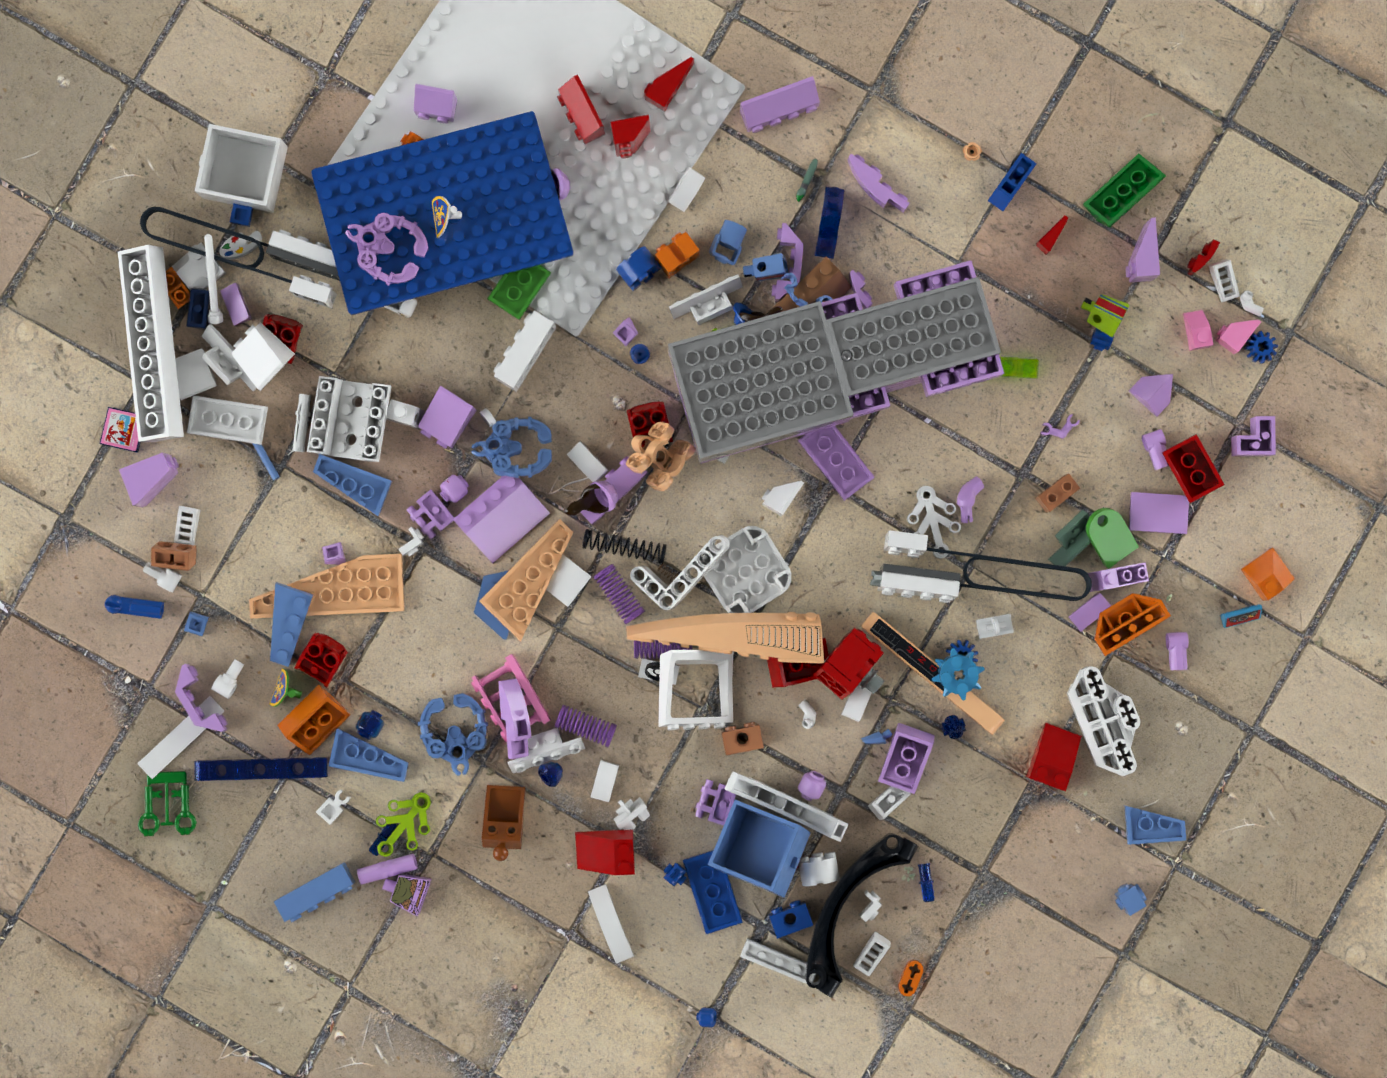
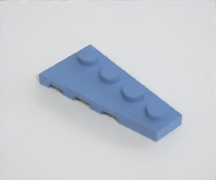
(356, 483)
(288, 619)
(362, 757)

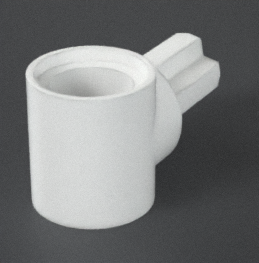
(165, 577)

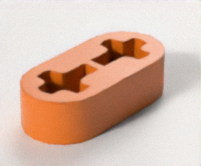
(914, 980)

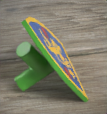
(282, 689)

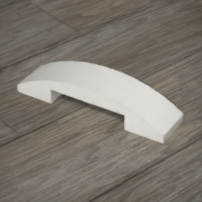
(610, 924)

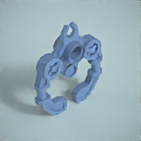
(507, 448)
(455, 738)

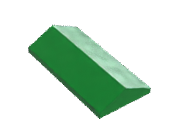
(1123, 190)

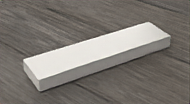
(775, 960)

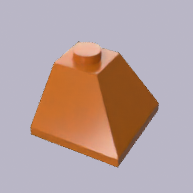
(1268, 574)

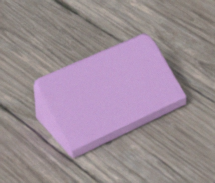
(235, 304)

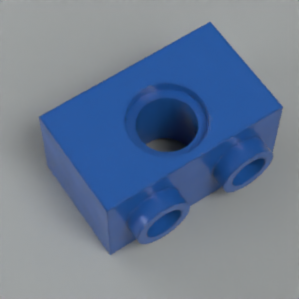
(801, 921)

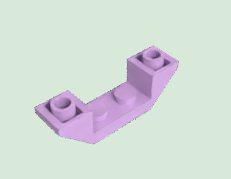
(788, 238)
(187, 678)

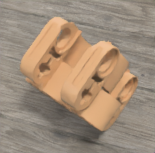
(645, 457)

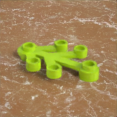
(405, 822)

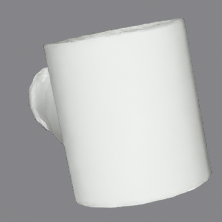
(226, 683)

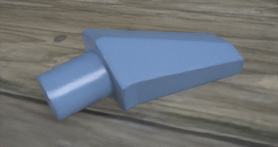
(877, 738)

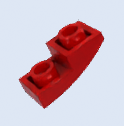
(1200, 260)

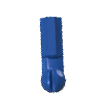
(131, 606)

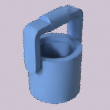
(730, 237)

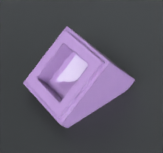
(626, 331)
(334, 554)

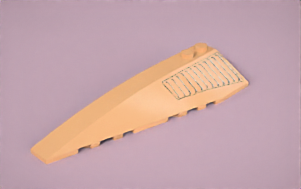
(778, 635)

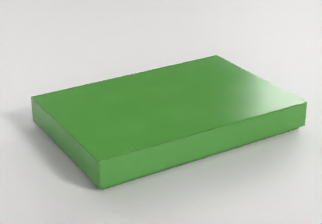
(518, 289)

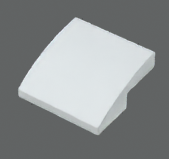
(193, 374)
(567, 581)

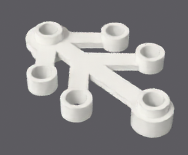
(933, 517)

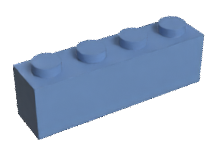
(315, 891)

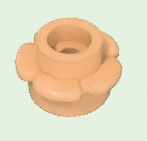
(972, 146)

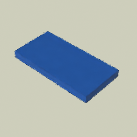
(712, 894)

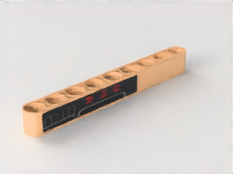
(928, 669)

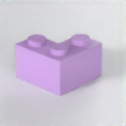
(1259, 442)

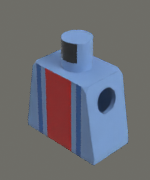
(775, 267)

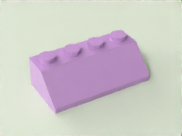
(779, 105)

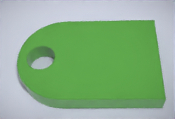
(1111, 538)

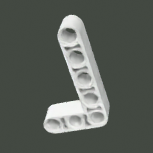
(684, 577)

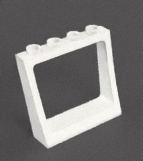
(725, 672)

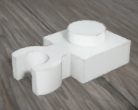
(331, 808)

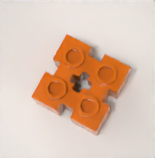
(677, 254)

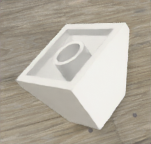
(781, 496)

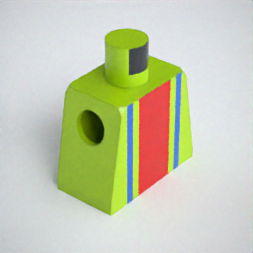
(1105, 313)

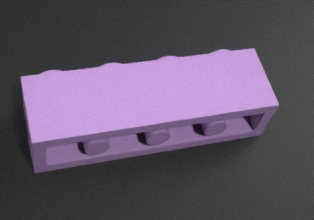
(623, 481)

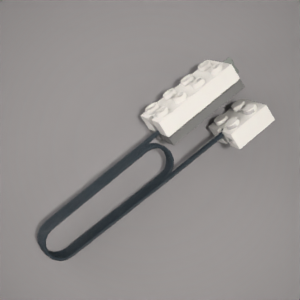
(281, 247)
(943, 584)

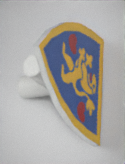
(442, 213)

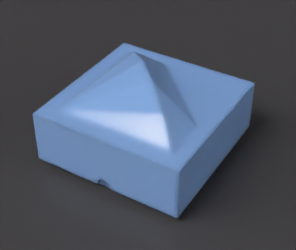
(196, 623)

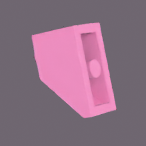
(1197, 330)
(1236, 334)

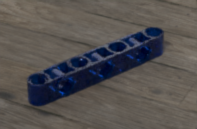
(247, 769)

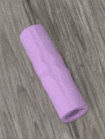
(387, 869)

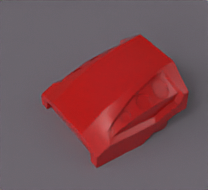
(284, 329)
(645, 416)
(321, 658)

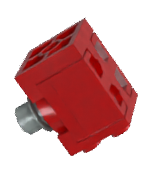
(851, 665)

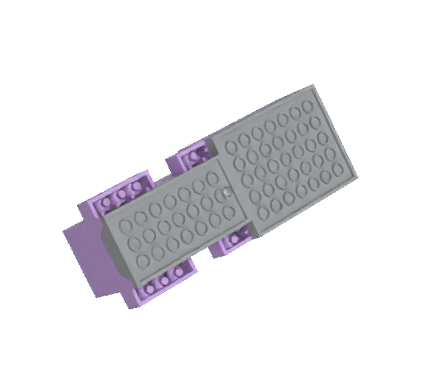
(833, 361)

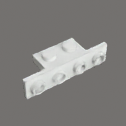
(709, 302)
(221, 359)
(544, 748)

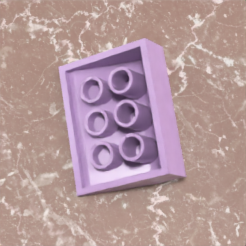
(501, 516)

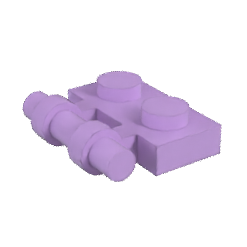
(436, 511)
(721, 805)

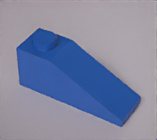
(1012, 182)

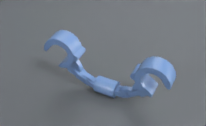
(790, 289)

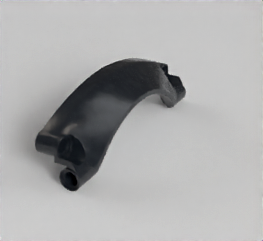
(821, 950)

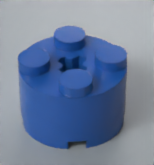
(638, 268)

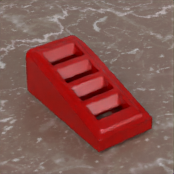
(1048, 240)

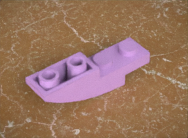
(869, 178)
(515, 714)

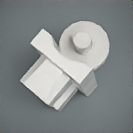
(994, 626)
(629, 811)

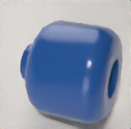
(707, 1017)

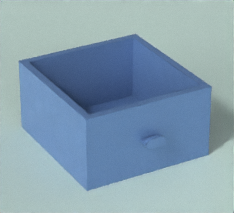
(759, 848)

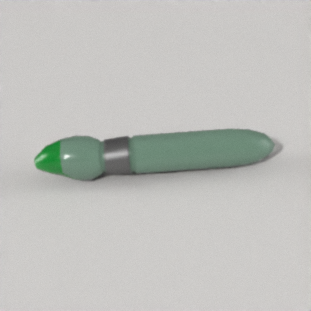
(807, 179)

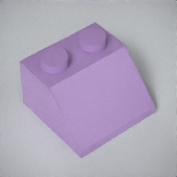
(434, 103)

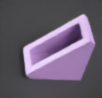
(1153, 392)

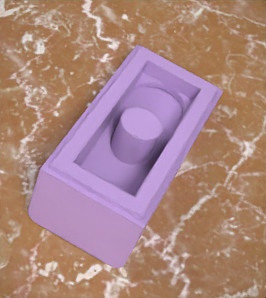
(1089, 611)

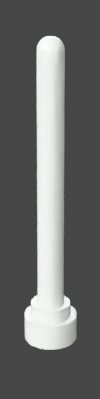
(215, 315)

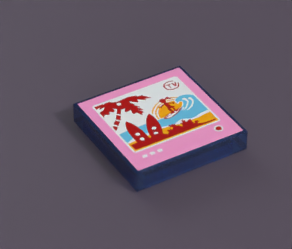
(120, 430)

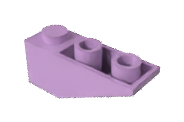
(1119, 577)

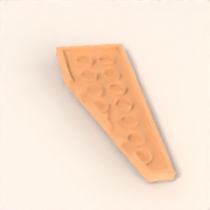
(352, 587)

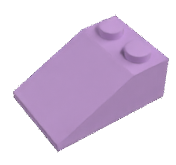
(1145, 258)
(906, 758)

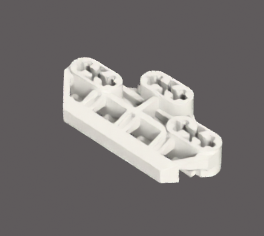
(1109, 721)

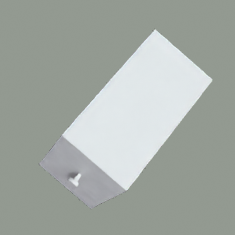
(241, 168)

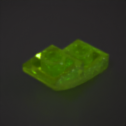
(1020, 367)

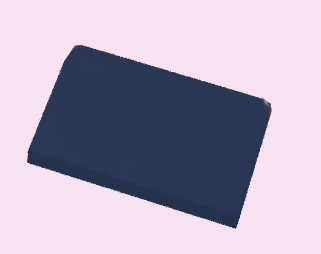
(198, 309)

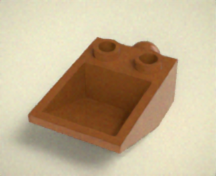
(503, 819)

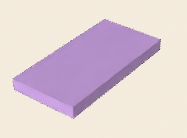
(836, 460)

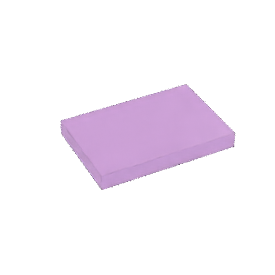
(1158, 513)

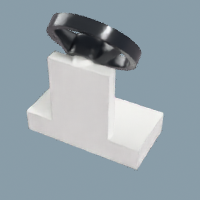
(651, 670)

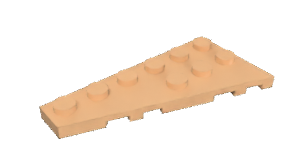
(523, 586)

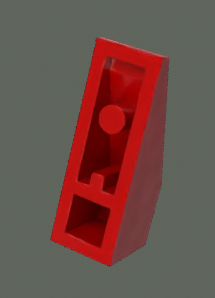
(665, 86)

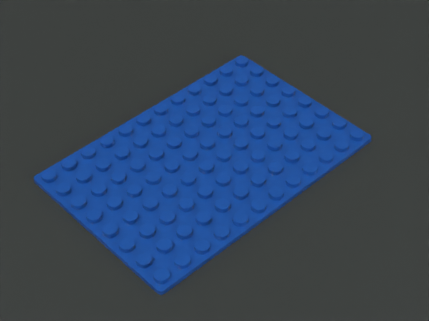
(486, 171)

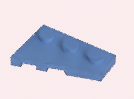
(1152, 827)

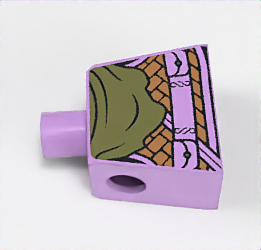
(408, 892)

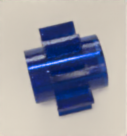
(953, 727)

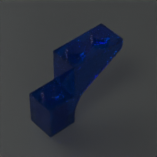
(829, 222)

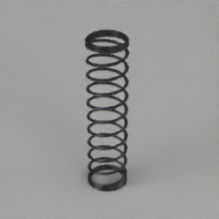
(588, 534)

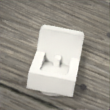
(411, 547)
(870, 910)

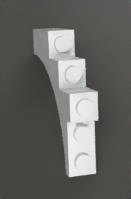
(786, 805)

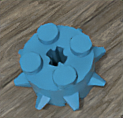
(954, 663)

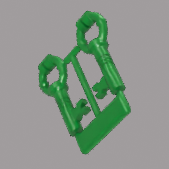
(167, 777)

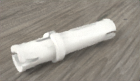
(301, 422)

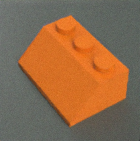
(313, 720)

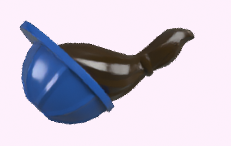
(745, 314)

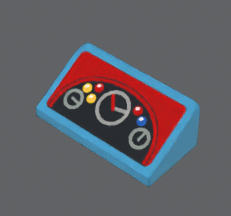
(1241, 616)

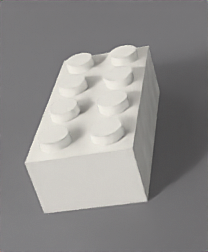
(525, 350)

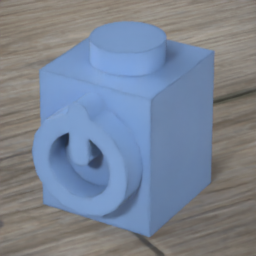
(1130, 898)

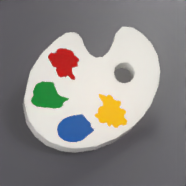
(238, 247)

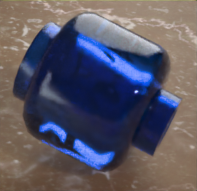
(369, 724)

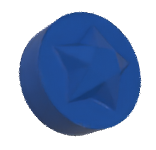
(639, 354)

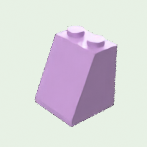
(446, 418)
(148, 477)

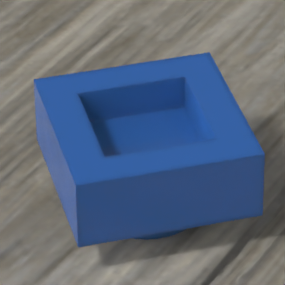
(241, 215)

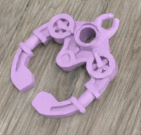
(382, 245)

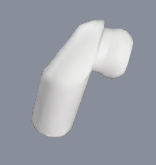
(1248, 305)
(809, 715)

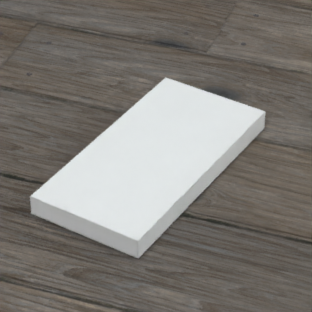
(227, 420)

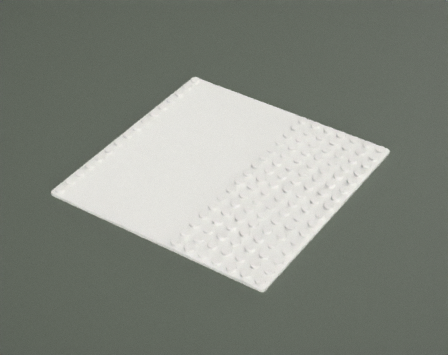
(512, 61)

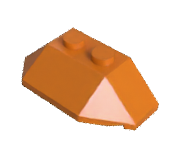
(1128, 620)

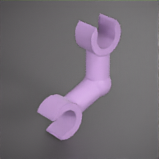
(1057, 432)

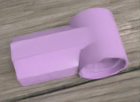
(1155, 444)
(1177, 644)

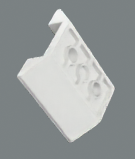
(338, 418)

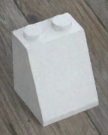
(261, 355)

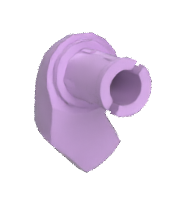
(966, 498)

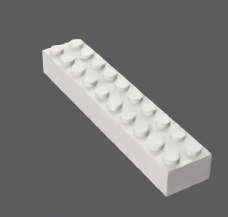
(150, 343)

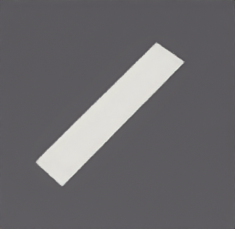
(176, 740)

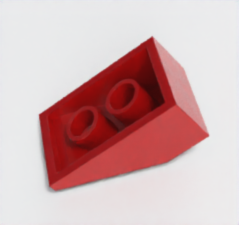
(788, 674)
(1054, 757)
(606, 851)

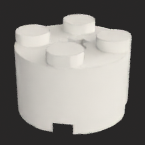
(818, 869)

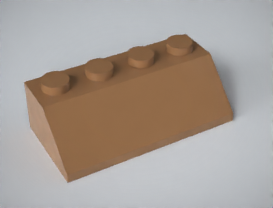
(822, 280)

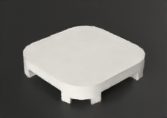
(748, 572)

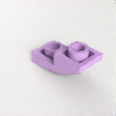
(857, 283)

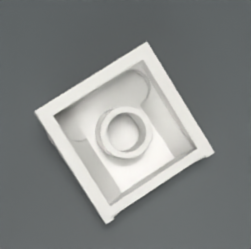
(193, 269)

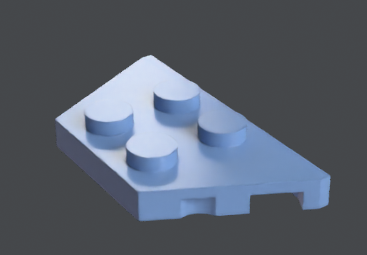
(487, 583)

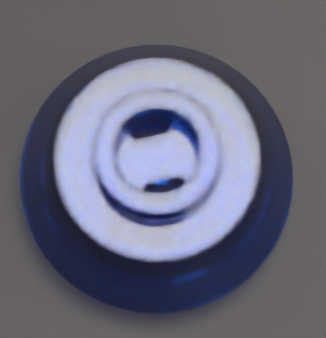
(550, 773)

